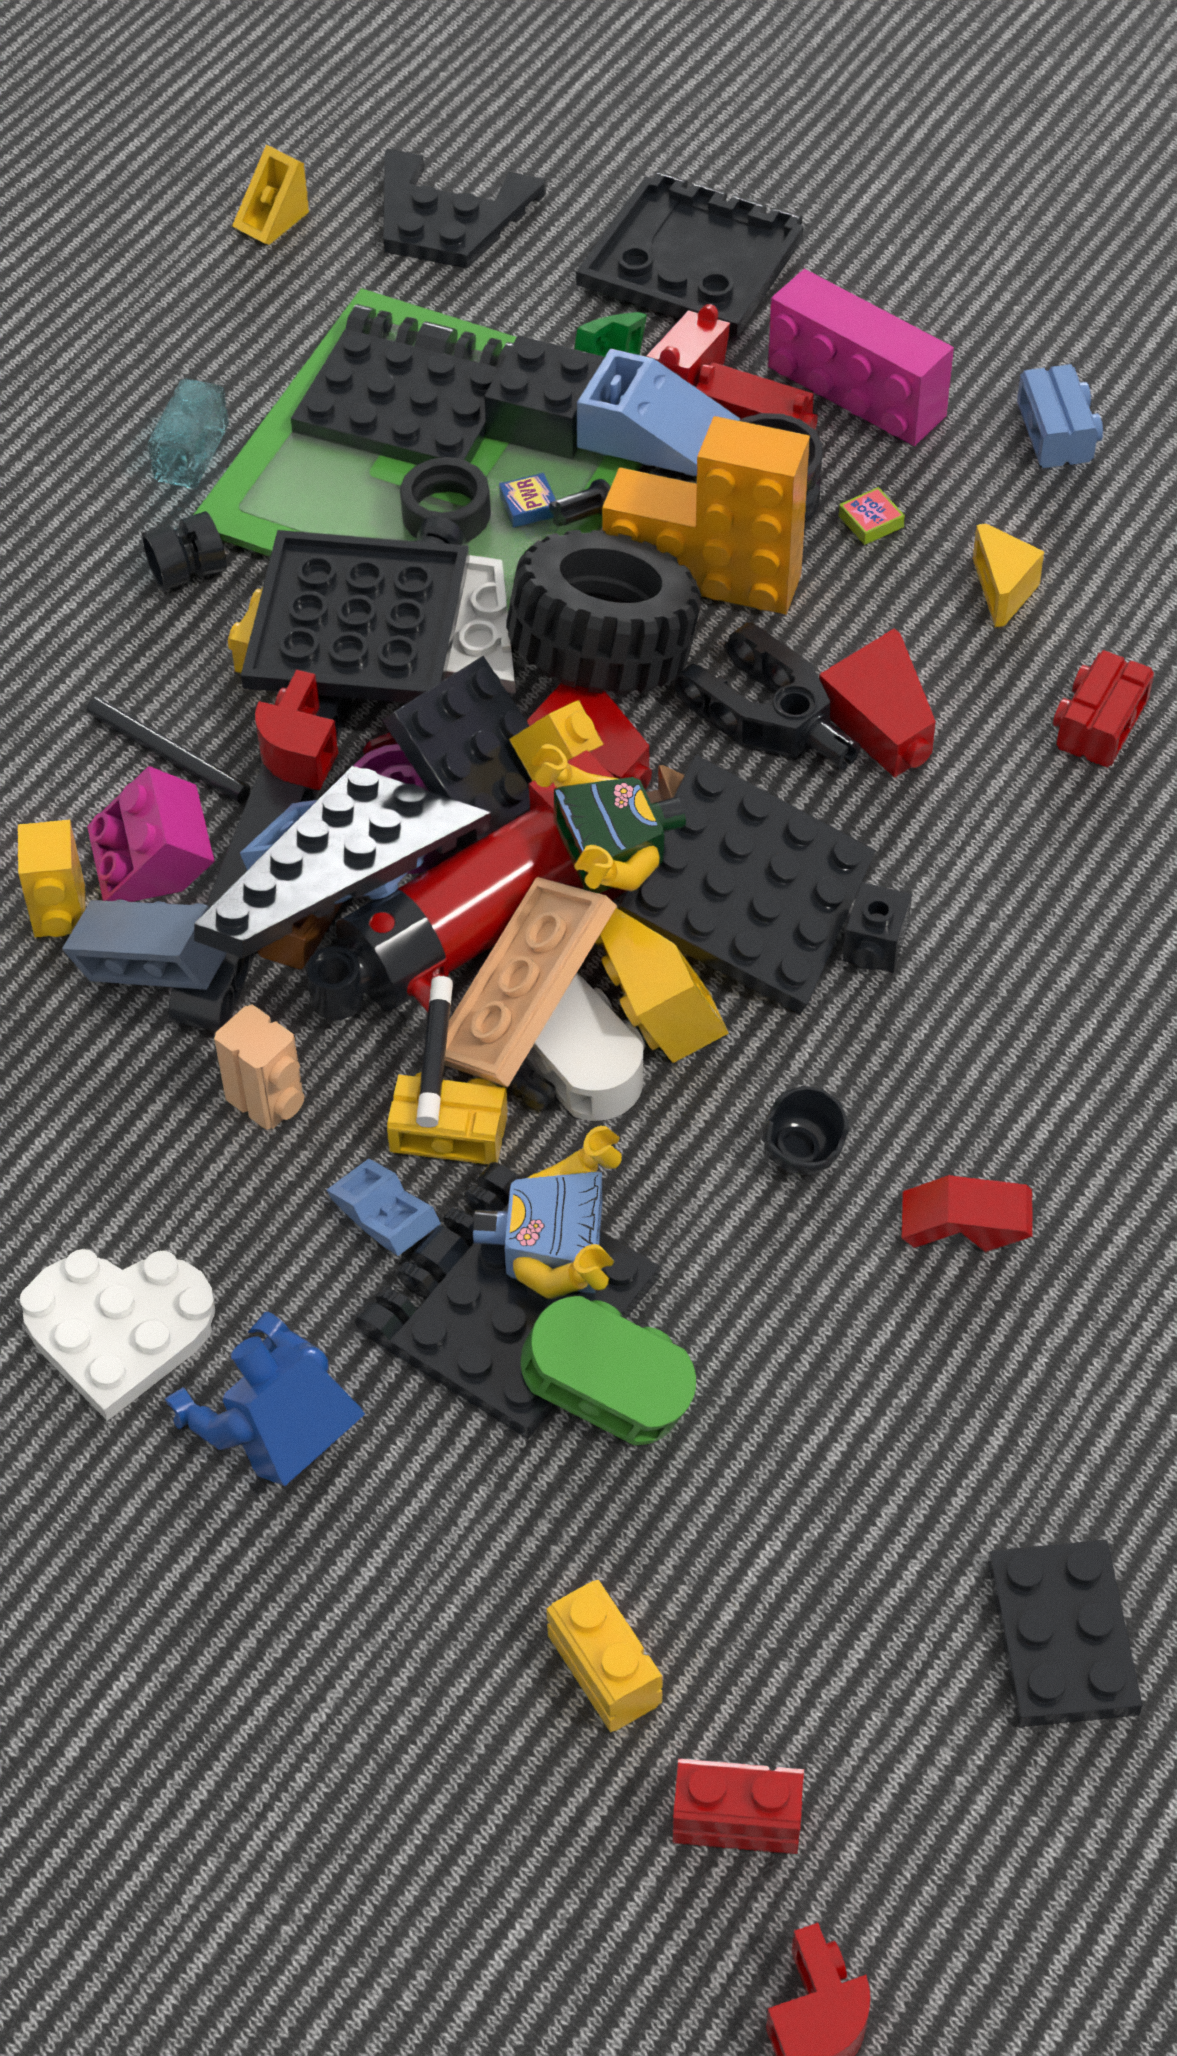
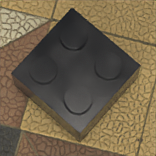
(537, 396)

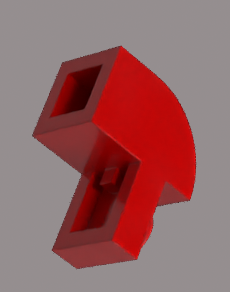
(291, 736)
(832, 2014)

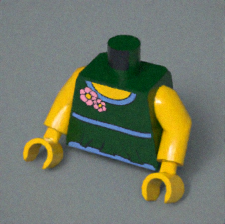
(606, 822)

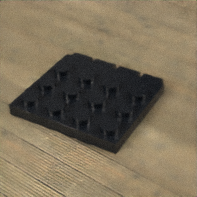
(691, 249)

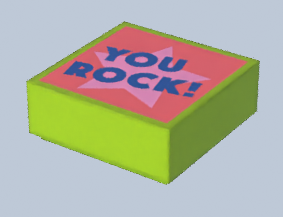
(871, 515)

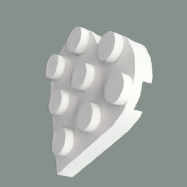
(117, 1327)

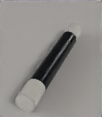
(434, 1052)

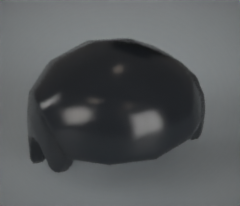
(805, 1130)

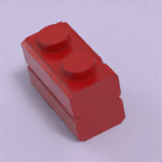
(1103, 708)
(738, 1806)

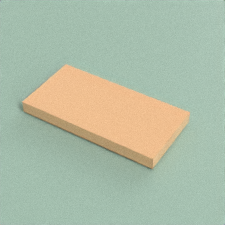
(524, 979)

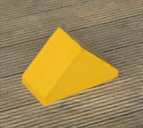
(274, 197)
(1006, 570)

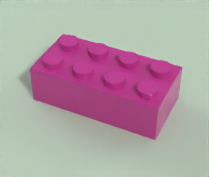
(859, 357)

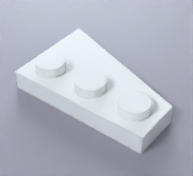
(482, 622)

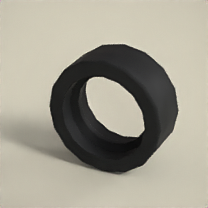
(446, 476)

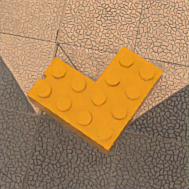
(735, 526)

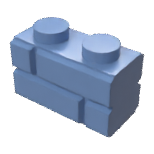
(1058, 416)

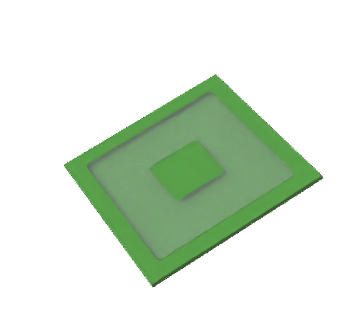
(334, 489)

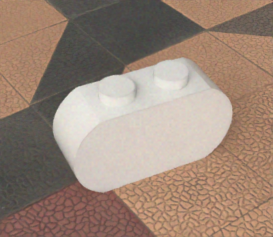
(589, 1055)

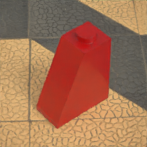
(882, 704)
(623, 747)

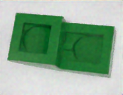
(616, 332)

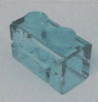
(188, 433)

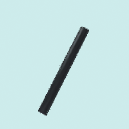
(168, 749)

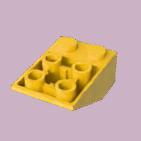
(659, 988)

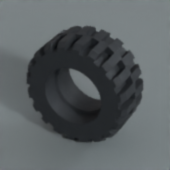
(603, 612)

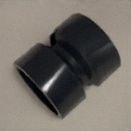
(168, 555)

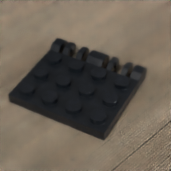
(399, 395)
(479, 1316)

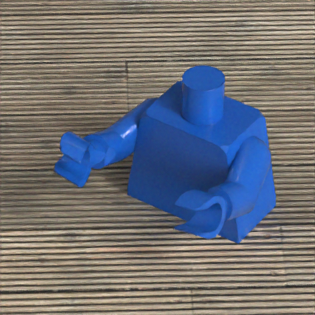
(280, 1409)

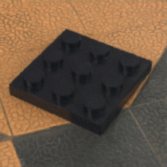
(462, 744)

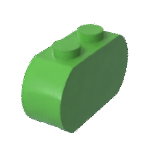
(608, 1369)

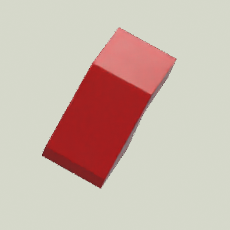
(980, 1209)

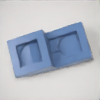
(382, 1207)

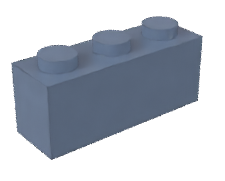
(142, 945)

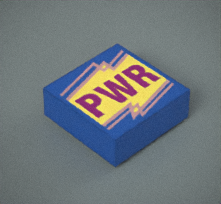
(527, 499)

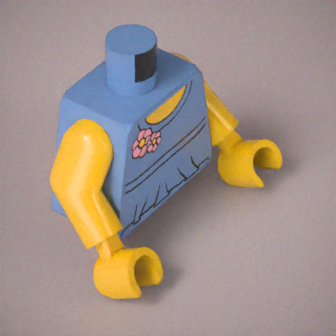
(556, 1222)

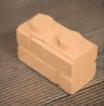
(259, 1067)

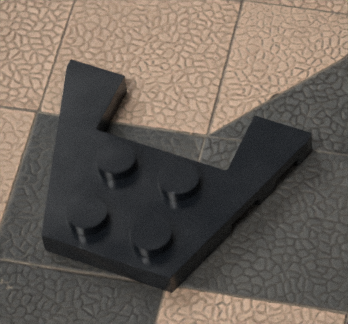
(447, 224)

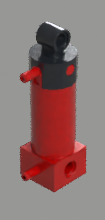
(444, 914)

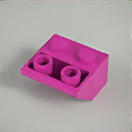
(150, 839)

